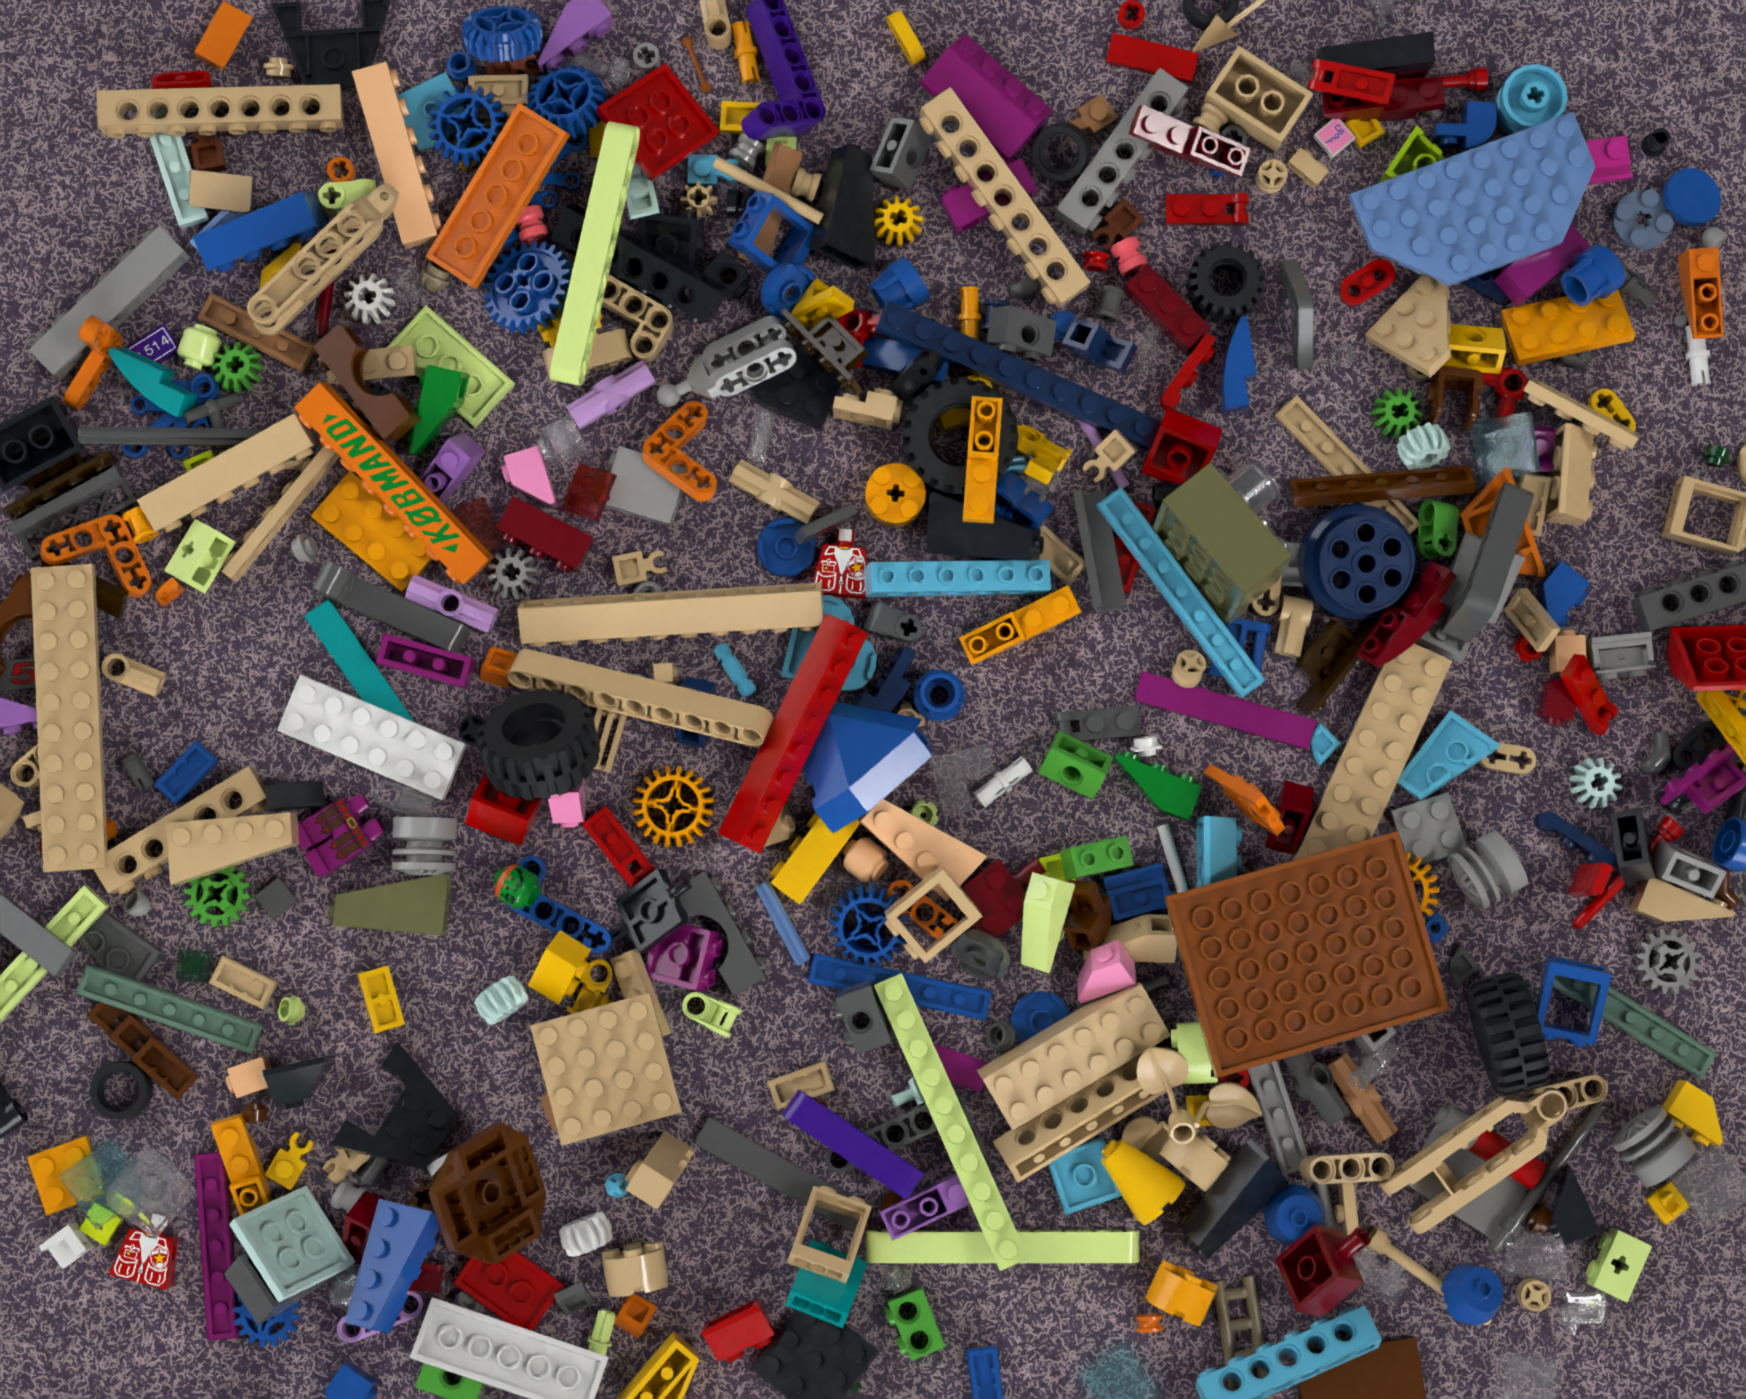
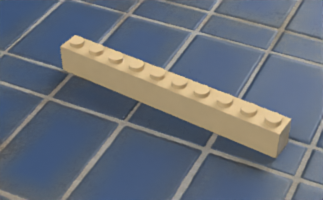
(671, 614)

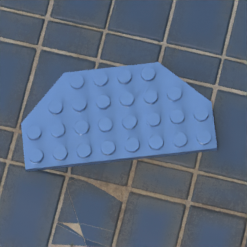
(1480, 204)

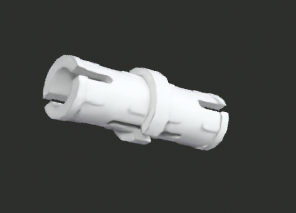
(1698, 359)
(1003, 781)

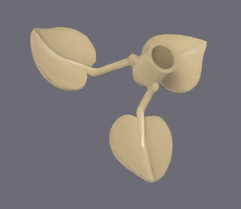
(1165, 1068)

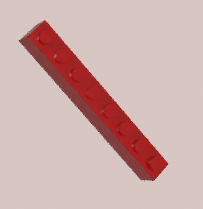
(793, 733)

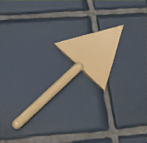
(1221, 31)

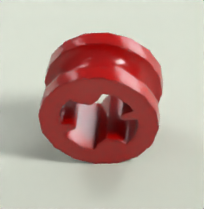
(1131, 4)
(1095, 261)

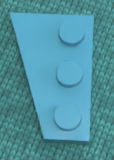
(1445, 755)

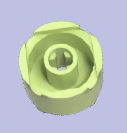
(1192, 1047)

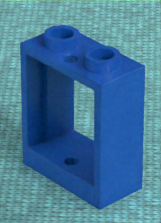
(747, 228)
(1579, 971)

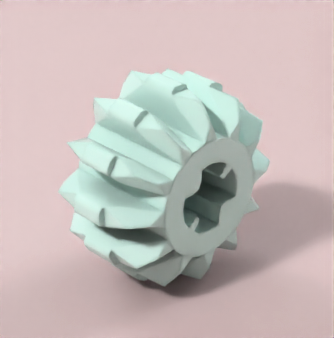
(1423, 446)
(1590, 772)
(501, 1000)

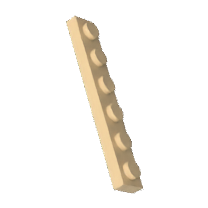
(277, 515)

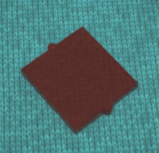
(589, 492)
(479, 521)

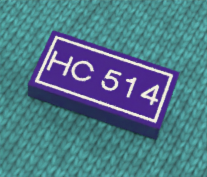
(157, 345)

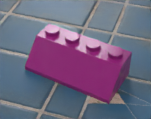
(991, 94)

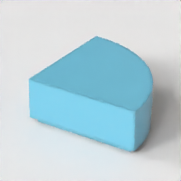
(1323, 744)

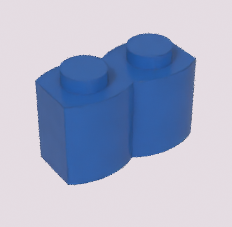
(1015, 504)

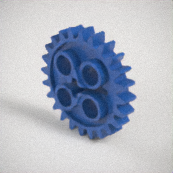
(528, 287)

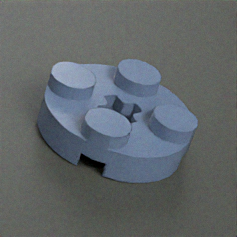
(1635, 235)

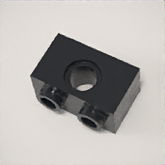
(1632, 845)

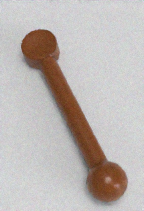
(705, 86)

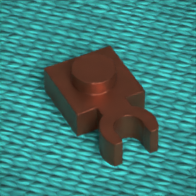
(512, 68)
(208, 153)
(1120, 222)

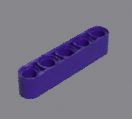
(852, 1144)

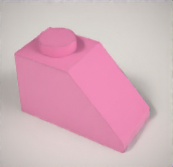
(529, 475)
(569, 807)
(1105, 972)

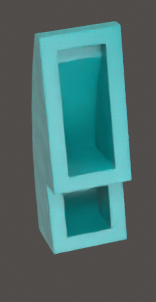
(153, 381)

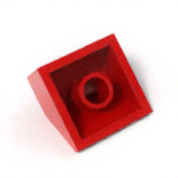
(1181, 447)
(501, 814)
(739, 1330)

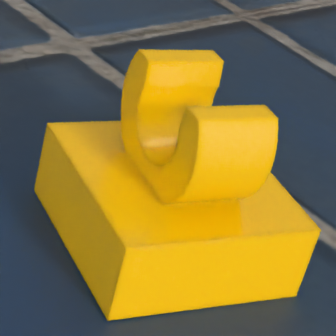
(1667, 1202)

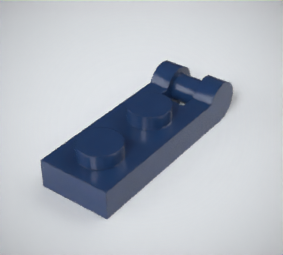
(1574, 838)

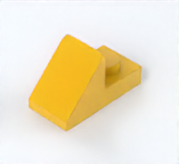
(820, 302)

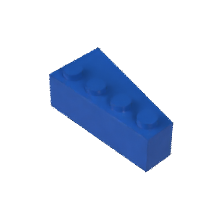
(260, 231)
(390, 1263)

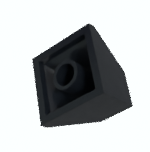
(297, 1081)
(1571, 1211)

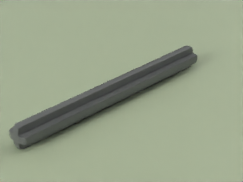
(163, 436)

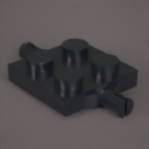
(651, 911)

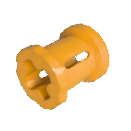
(140, 525)

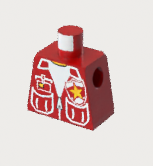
(842, 567)
(147, 1258)

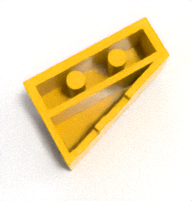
(665, 1373)

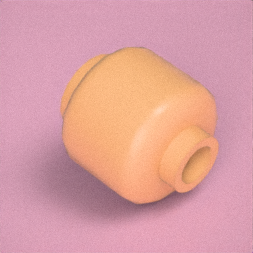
(865, 859)

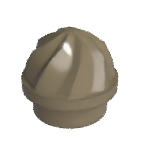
(434, 277)

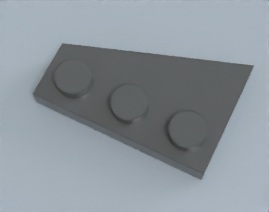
(120, 947)

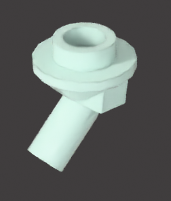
(909, 1095)

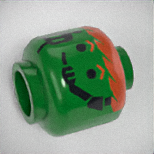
(516, 886)

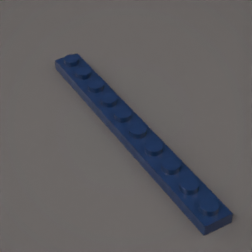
(1017, 375)

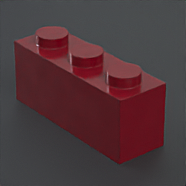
(1166, 309)
(544, 535)

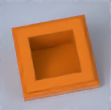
(497, 666)
(635, 1315)

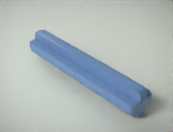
(783, 923)

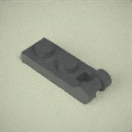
(1101, 723)

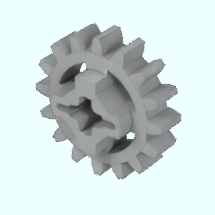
(1659, 951)

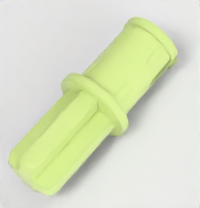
(602, 1331)

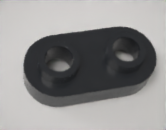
(1696, 746)

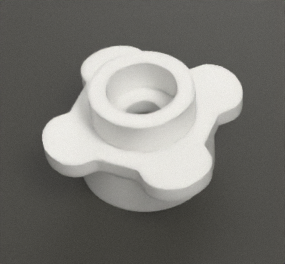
(1146, 745)

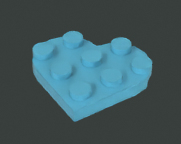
(800, 641)

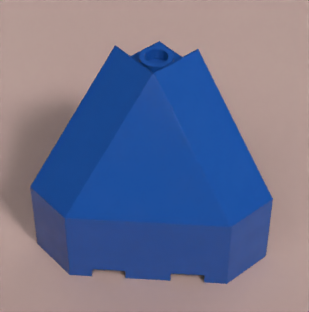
(861, 760)

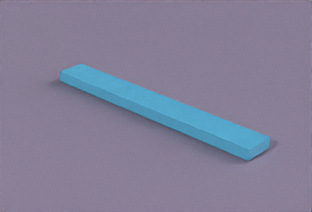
(1180, 592)

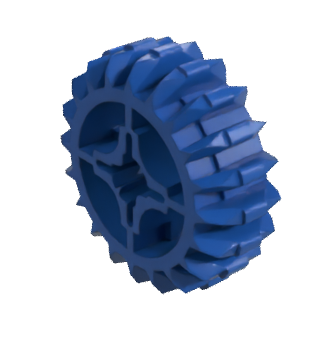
(502, 33)
(578, 88)
(471, 114)
(876, 936)

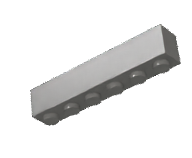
(111, 300)

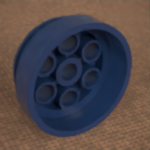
(1319, 564)

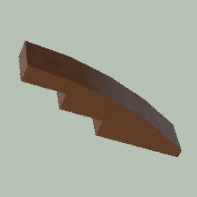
(145, 1048)

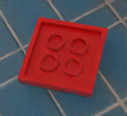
(668, 120)

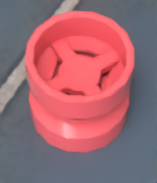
(531, 225)
(1129, 257)

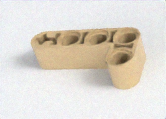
(642, 319)

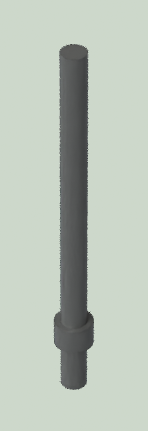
(1511, 1224)

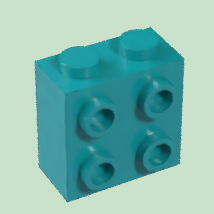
(822, 1295)

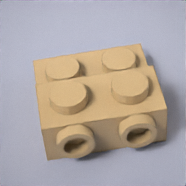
(878, 410)

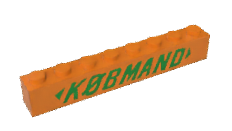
(394, 483)

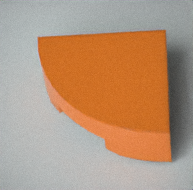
(169, 591)

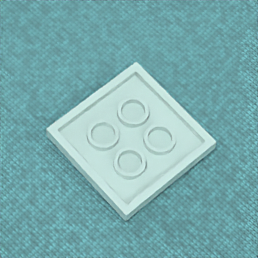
(292, 1243)

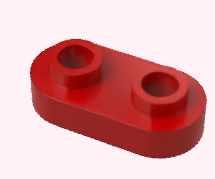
(182, 79)
(1366, 283)

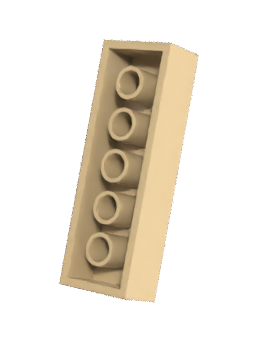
(1073, 1053)

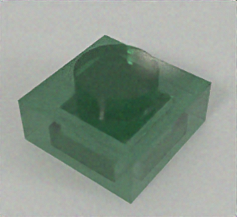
(194, 965)

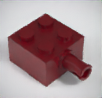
(1000, 895)
(1322, 1268)

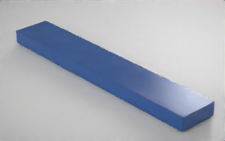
(926, 991)

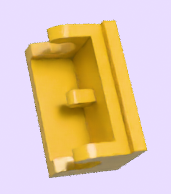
(381, 999)

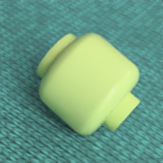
(199, 346)

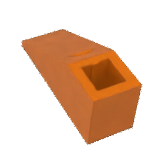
(1702, 291)

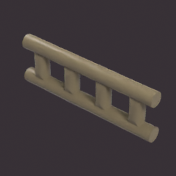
(1227, 1326)

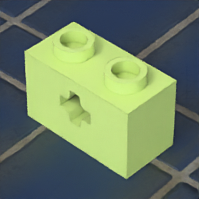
(200, 556)
(1632, 1256)

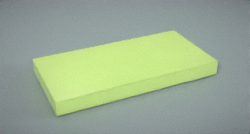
(445, 348)

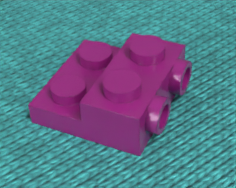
(686, 958)

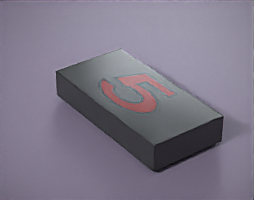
(825, 524)
(18, 676)

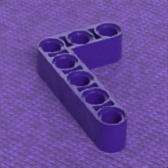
(799, 99)

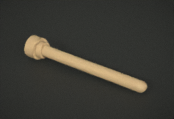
(1383, 1245)

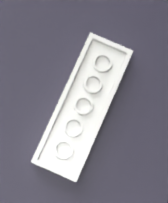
(372, 737)
(506, 1355)

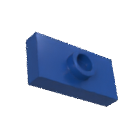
(186, 773)
(984, 1372)

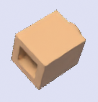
(1563, 648)
(248, 1077)

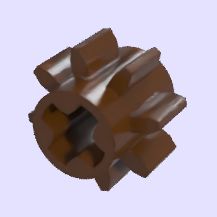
(417, 1199)

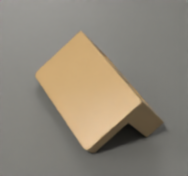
(219, 191)

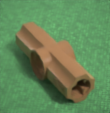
(1362, 1102)

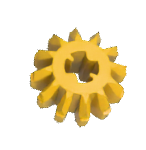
(903, 230)

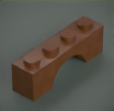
(344, 356)
(15, 609)

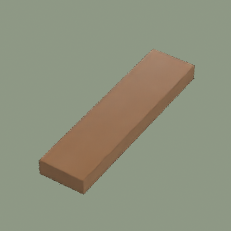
(780, 174)
(237, 323)

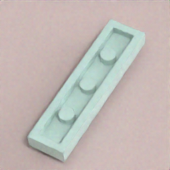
(174, 169)

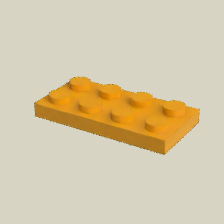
(1564, 328)
(372, 532)

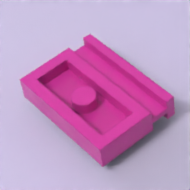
(1611, 160)

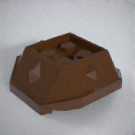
(489, 1195)

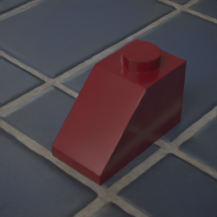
(1295, 808)
(358, 1225)

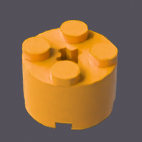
(883, 482)
(1181, 1292)

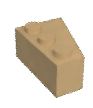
(659, 1171)

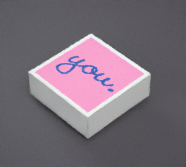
(1334, 137)

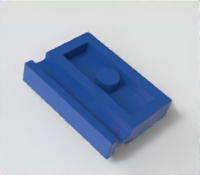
(1137, 891)

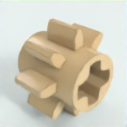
(707, 201)

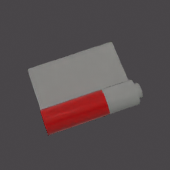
(1501, 1200)

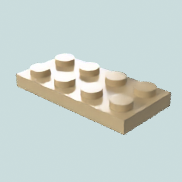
(1592, 420)

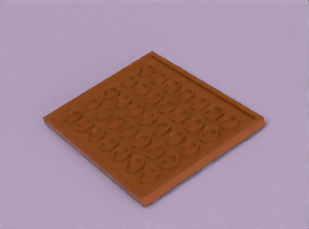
(1306, 953)

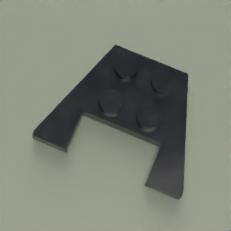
(332, 54)
(413, 1125)

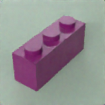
(966, 213)
(1528, 275)
(426, 661)

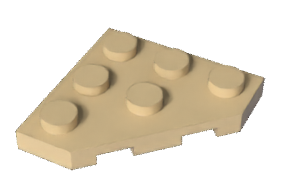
(1417, 326)

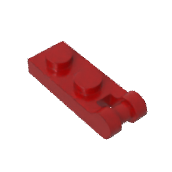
(1352, 82)
(1206, 209)
(1187, 374)
(1588, 694)
(618, 845)

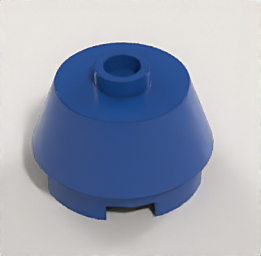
(1293, 1213)
(1472, 1293)

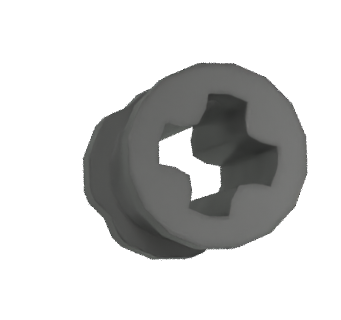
(1109, 303)

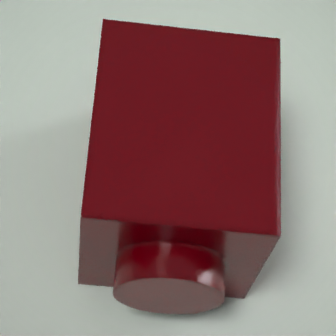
(1556, 704)

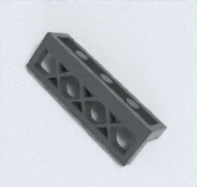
(70, 501)
(1099, 554)

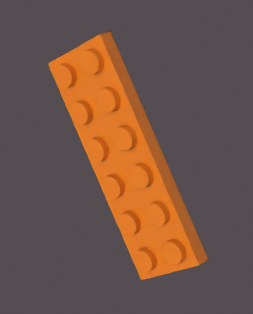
(497, 195)

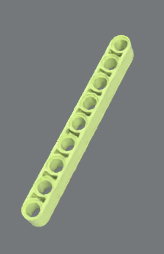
(595, 253)
(972, 1247)

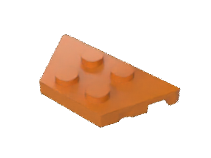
(1477, 513)
(1248, 799)

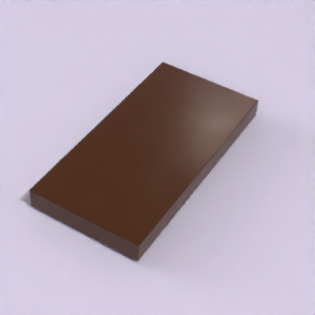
(1383, 1373)

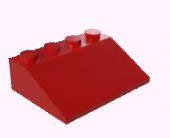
(1708, 657)

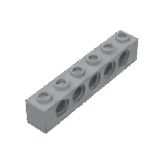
(1072, 211)

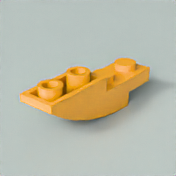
(982, 459)
(1020, 625)
(242, 1163)

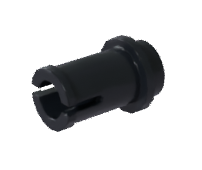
(1655, 143)

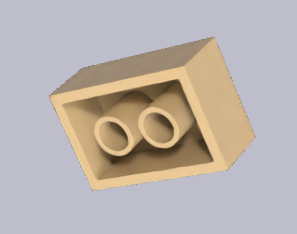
(1258, 98)

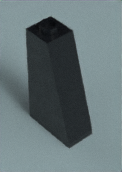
(1401, 55)
(848, 209)
(1002, 539)
(1233, 1199)

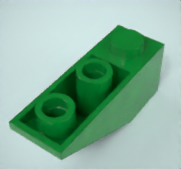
(440, 400)
(1165, 791)

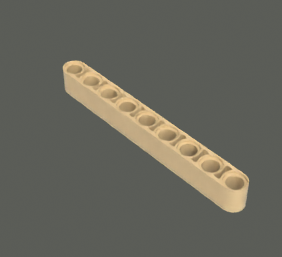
(642, 697)

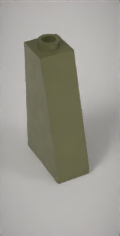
(404, 906)

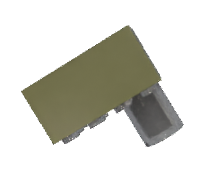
(1219, 537)

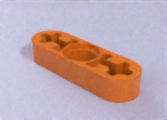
(937, 933)

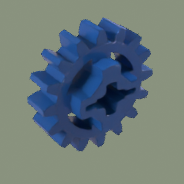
(264, 1330)

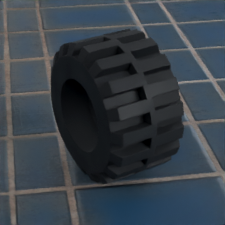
(1236, 260)

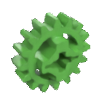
(227, 904)

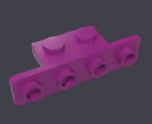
(1710, 782)

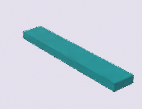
(354, 659)

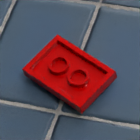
(512, 1289)

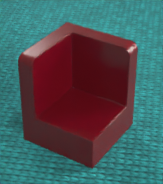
(430, 1276)

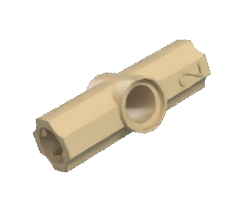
(774, 491)

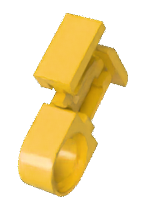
(1047, 454)
(590, 992)

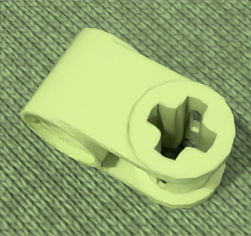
(346, 193)
(713, 1013)

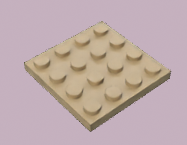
(606, 1069)

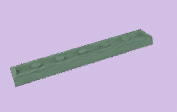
(170, 1008)
(1642, 1025)

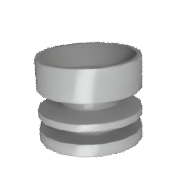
(424, 844)
(1491, 868)
(1657, 1151)

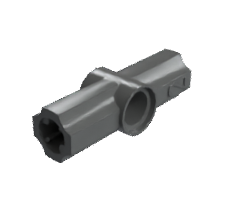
(1314, 1083)

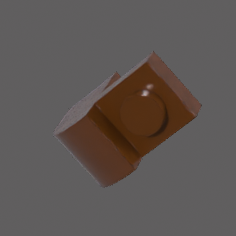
(1089, 917)

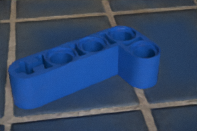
(561, 913)

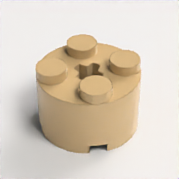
(1197, 1159)
(635, 1269)

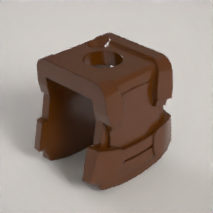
(1456, 379)

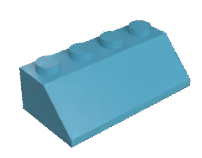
(1217, 849)

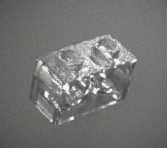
(561, 441)

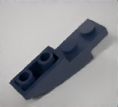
(892, 688)

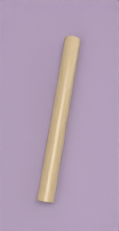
(760, 185)

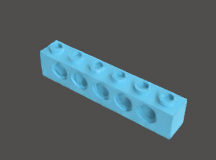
(957, 578)
(1356, 1322)

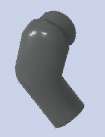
(1024, 288)
(1577, 360)
(1660, 756)

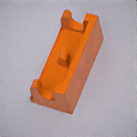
(222, 36)

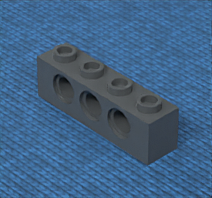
(1653, 616)

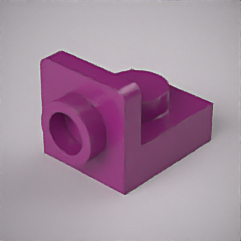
(1545, 441)

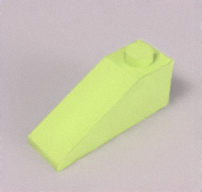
(1043, 919)

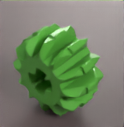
(245, 374)
(1386, 416)

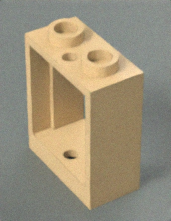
(1679, 508)
(897, 927)
(819, 1261)

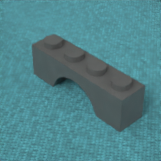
(740, 967)

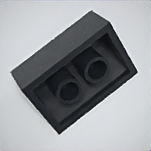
(36, 441)

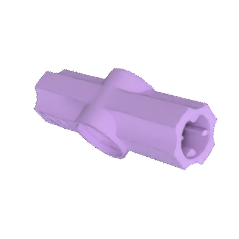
(610, 394)
(434, 596)

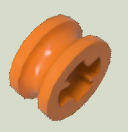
(337, 161)
(1149, 1322)

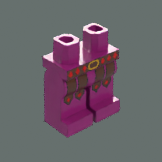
(348, 832)

